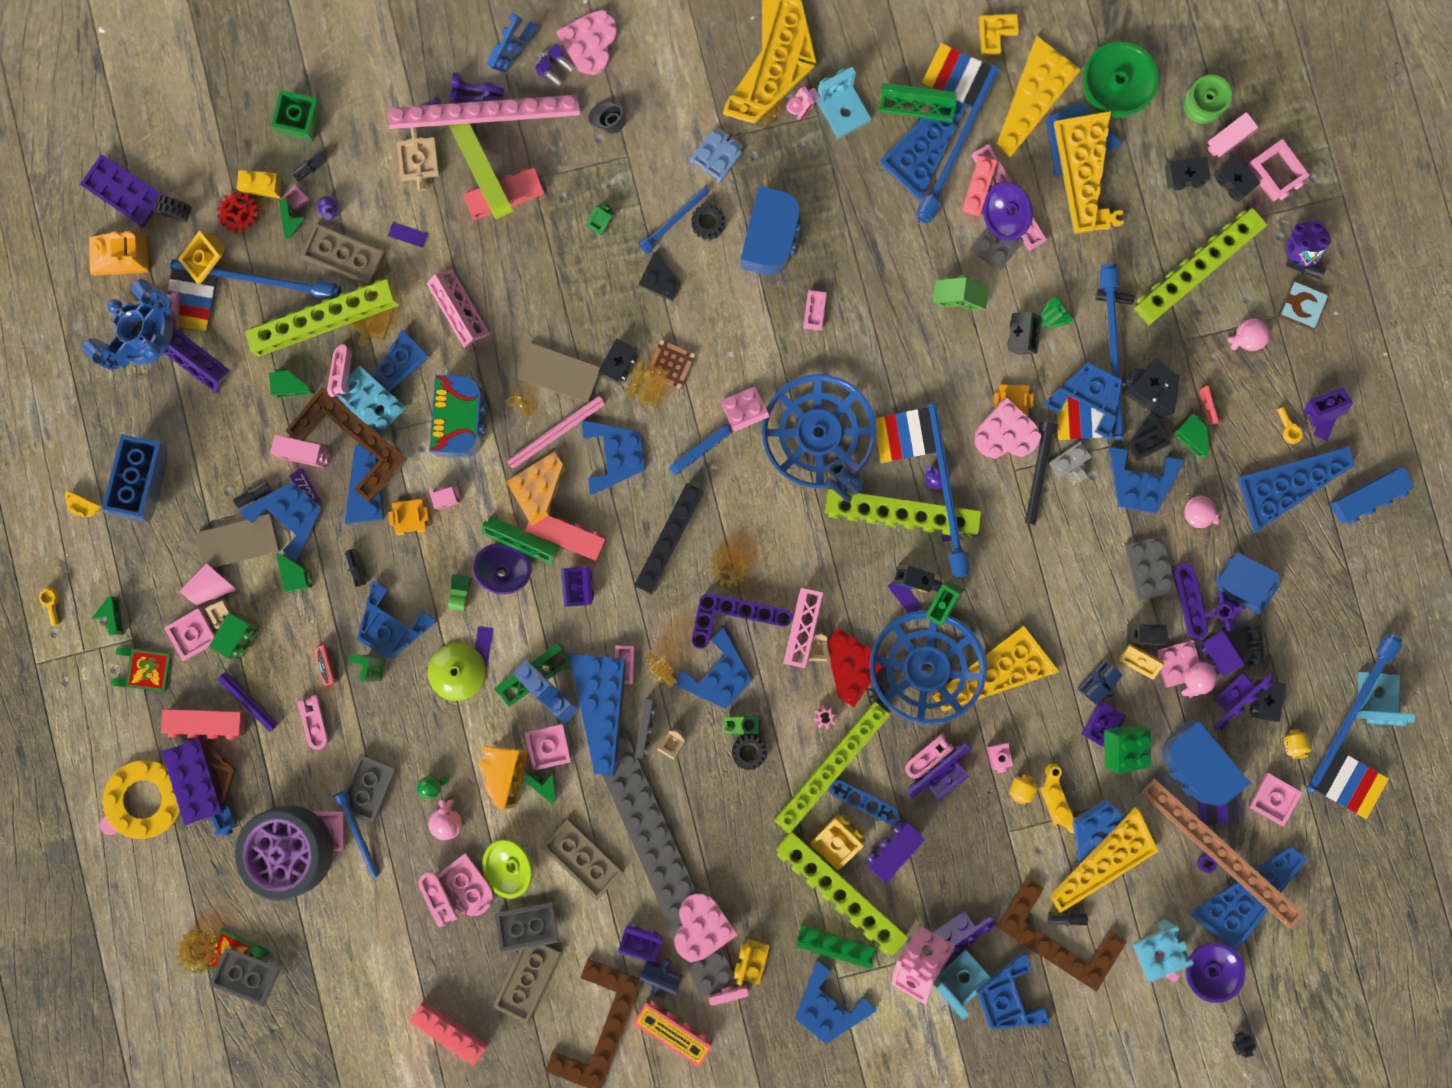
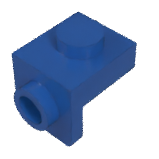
(224, 822)

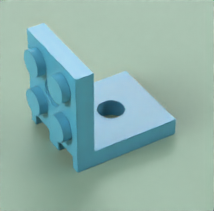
(839, 94)
(365, 396)
(1386, 708)
(1174, 952)
(958, 992)

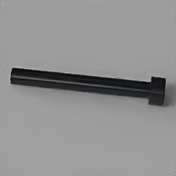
(1047, 429)

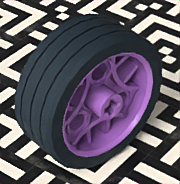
(283, 852)

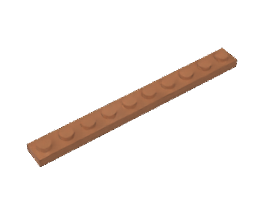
(1222, 853)

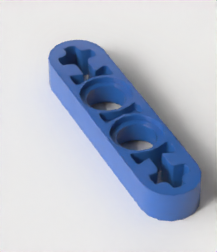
(701, 449)
(862, 804)

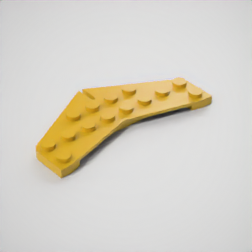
(777, 66)

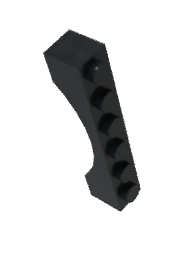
(669, 538)

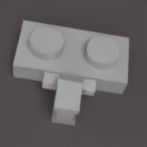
(1071, 463)

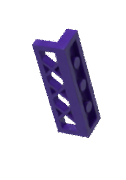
(196, 361)

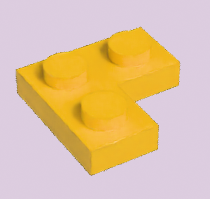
(993, 27)

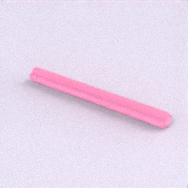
(556, 432)

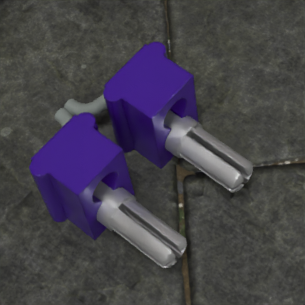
(557, 56)

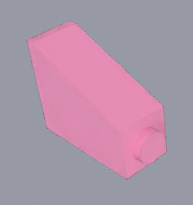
(1232, 135)

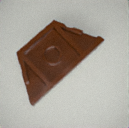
(221, 770)

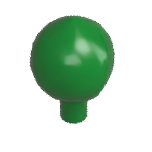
(430, 786)

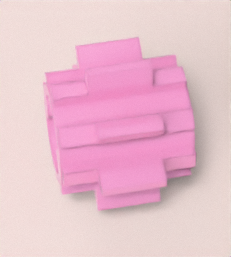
(831, 716)

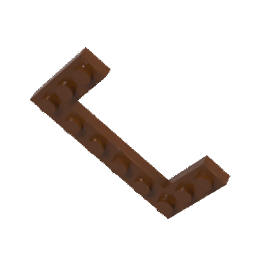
(389, 457)
(1089, 973)
(626, 989)

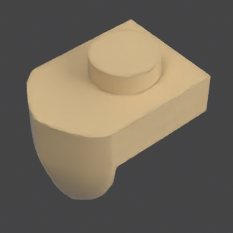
(218, 612)
(819, 648)
(672, 743)

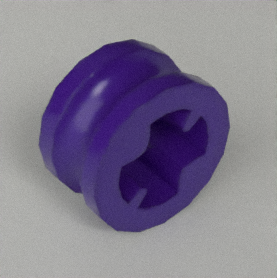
(1200, 861)

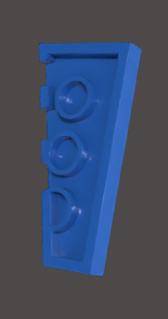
(399, 363)
(358, 508)

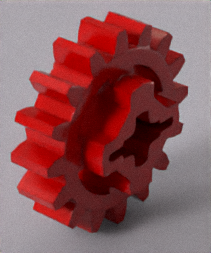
(230, 209)

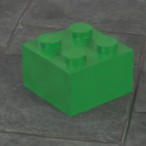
(296, 115)
(234, 636)
(1127, 748)

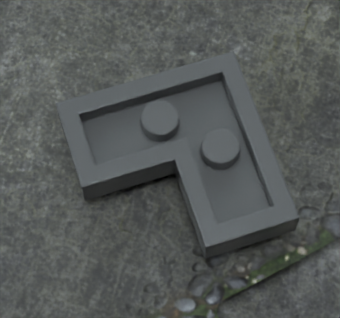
(995, 254)

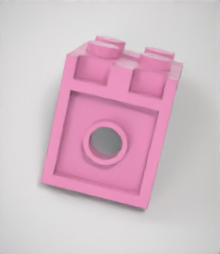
(915, 970)

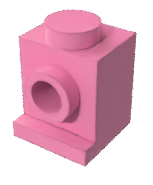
(445, 497)
(994, 752)

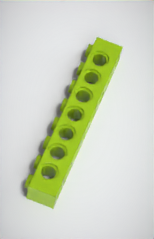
(1252, 225)
(385, 300)
(970, 517)
(831, 767)
(895, 938)

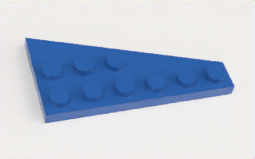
(920, 151)
(1283, 487)

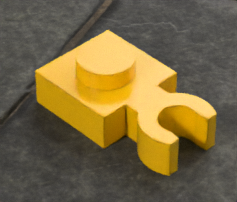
(1105, 219)

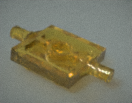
(372, 326)

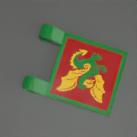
(145, 670)
(231, 941)

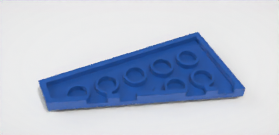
(600, 697)
(1235, 911)

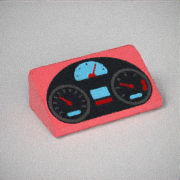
(1211, 405)
(326, 665)

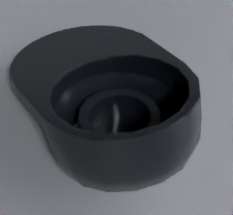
(608, 117)

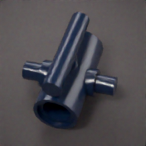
(845, 480)
(1100, 682)
(660, 977)

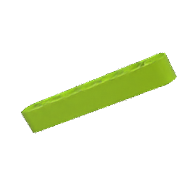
(481, 170)

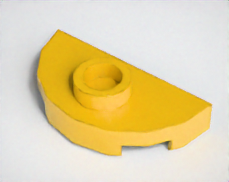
(81, 506)

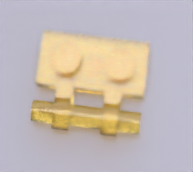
(652, 387)

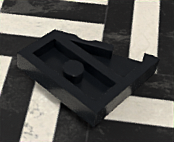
(659, 279)
(1149, 438)

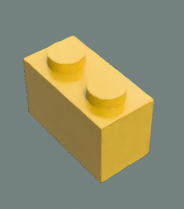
(259, 184)

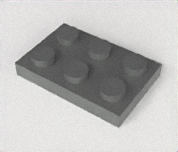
(1150, 568)
(645, 728)
(368, 787)
(526, 927)
(244, 976)

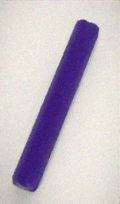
(247, 701)

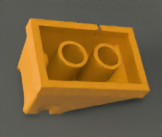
(119, 253)
(503, 773)

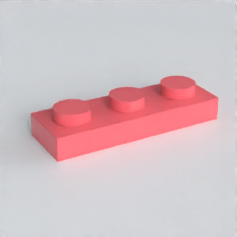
(979, 186)

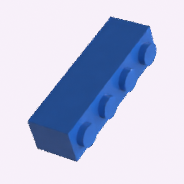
(1372, 495)

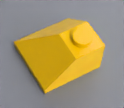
(202, 255)

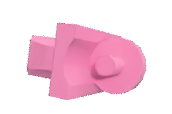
(802, 102)

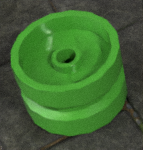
(1207, 99)

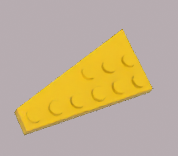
(1039, 87)
(1082, 157)
(1008, 665)

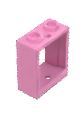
(1267, 183)
(300, 451)

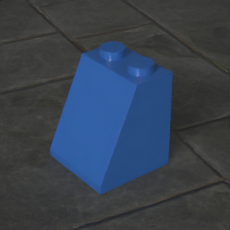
(1248, 583)

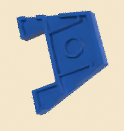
(511, 45)
(1074, 111)
(1096, 390)
(622, 454)
(1141, 490)
(293, 509)
(383, 631)
(724, 680)
(1094, 827)
(1001, 1000)
(823, 1014)

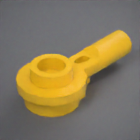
(1291, 433)
(49, 598)

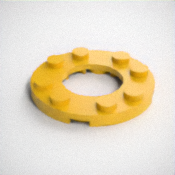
(117, 812)

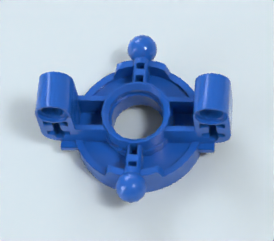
(151, 341)

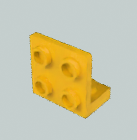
(753, 959)

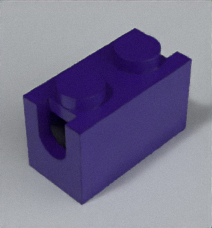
(1327, 407)
(1222, 654)

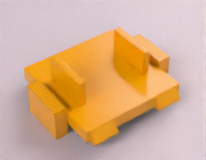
(1017, 395)
(409, 516)

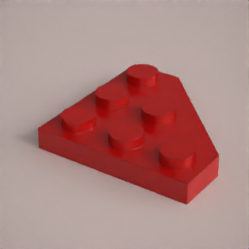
(849, 666)

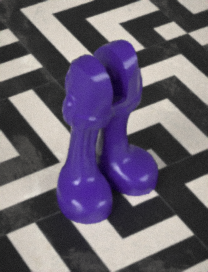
(459, 85)

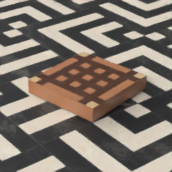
(675, 361)

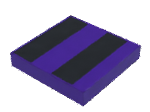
(1219, 814)

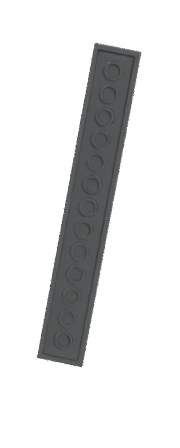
(660, 858)

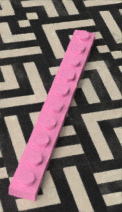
(483, 111)

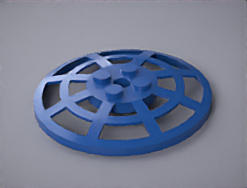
(818, 418)
(928, 656)

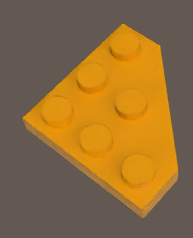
(537, 487)

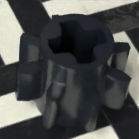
(883, 687)
(1244, 1045)

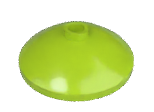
(470, 672)
(501, 872)

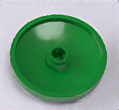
(1120, 79)

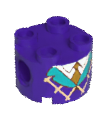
(1307, 243)

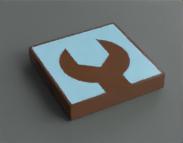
(1303, 305)

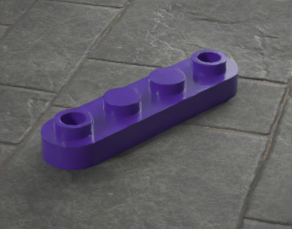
(1190, 601)

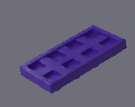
(121, 190)
(192, 781)

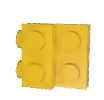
(838, 841)

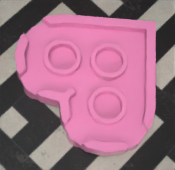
(589, 41)
(1006, 431)
(466, 887)
(703, 928)

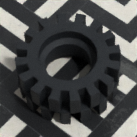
(172, 208)
(711, 211)
(755, 762)

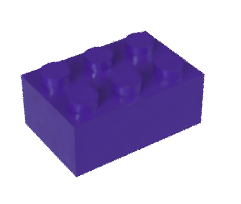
(894, 850)

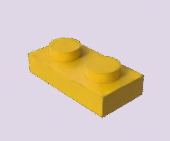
(1141, 661)

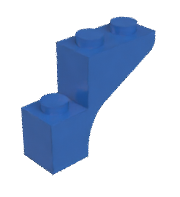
(545, 691)

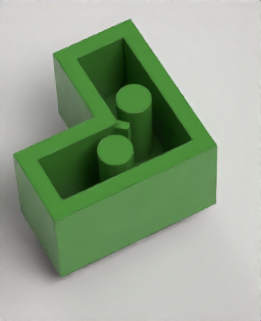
(961, 292)

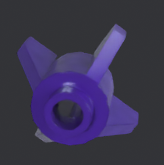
(1223, 612)

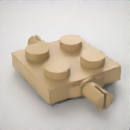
(417, 158)

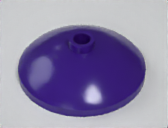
(1000, 211)
(504, 560)
(1226, 978)

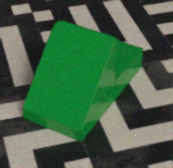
(289, 225)
(111, 610)
(546, 790)

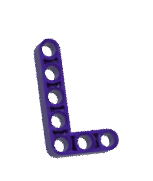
(735, 612)

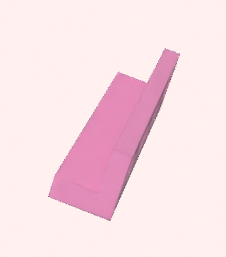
(454, 308)
(799, 627)

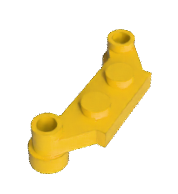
(1055, 798)

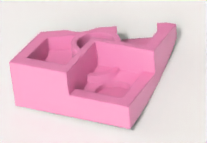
(207, 585)

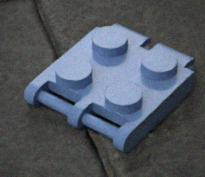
(718, 154)

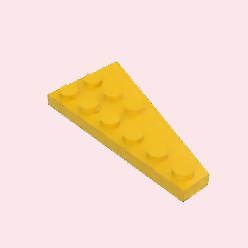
(1116, 854)

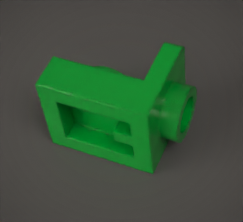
(600, 218)

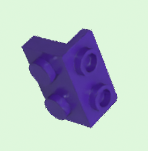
(577, 586)
(1102, 718)
(640, 943)

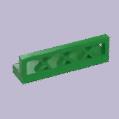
(918, 97)
(520, 540)
(540, 661)
(371, 666)
(835, 946)

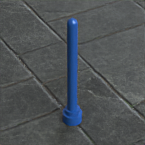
(647, 244)
(342, 799)

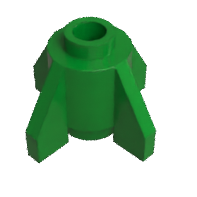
(1055, 314)

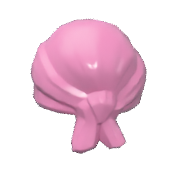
(1251, 335)
(1201, 512)
(1199, 679)
(444, 822)

